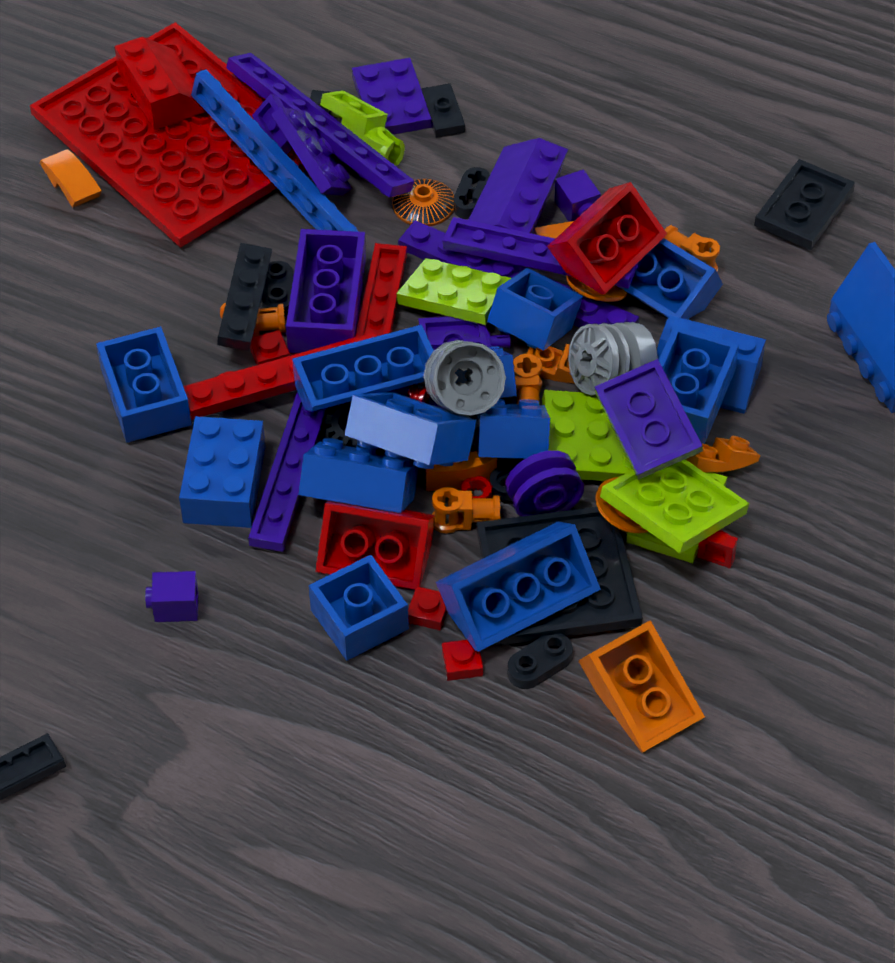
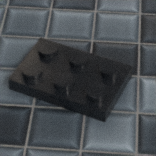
(804, 204)

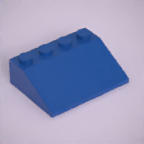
(865, 320)

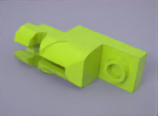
(365, 122)

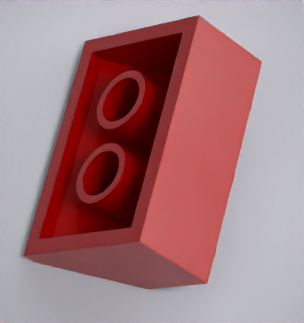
(157, 81)
(608, 238)
(394, 540)

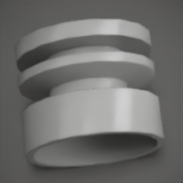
(608, 351)
(484, 377)

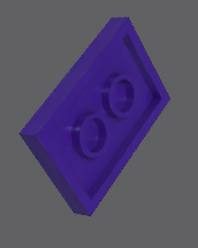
(396, 91)
(312, 151)
(648, 419)

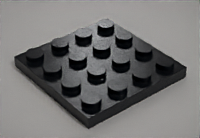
(605, 610)

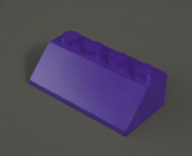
(520, 185)

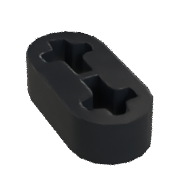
(466, 191)

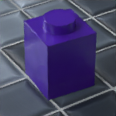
(575, 194)
(173, 596)

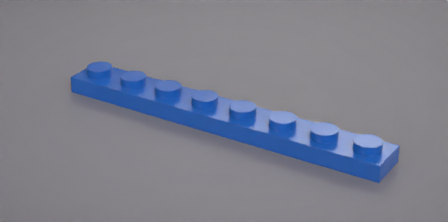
(267, 155)

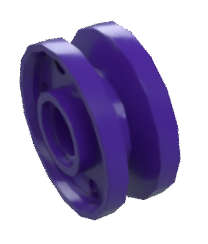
(544, 484)

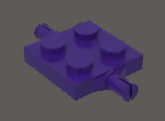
(448, 329)

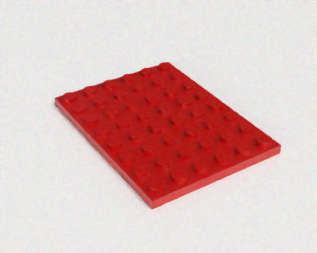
(176, 175)

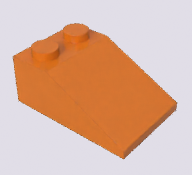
(642, 686)

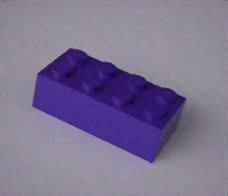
(325, 288)

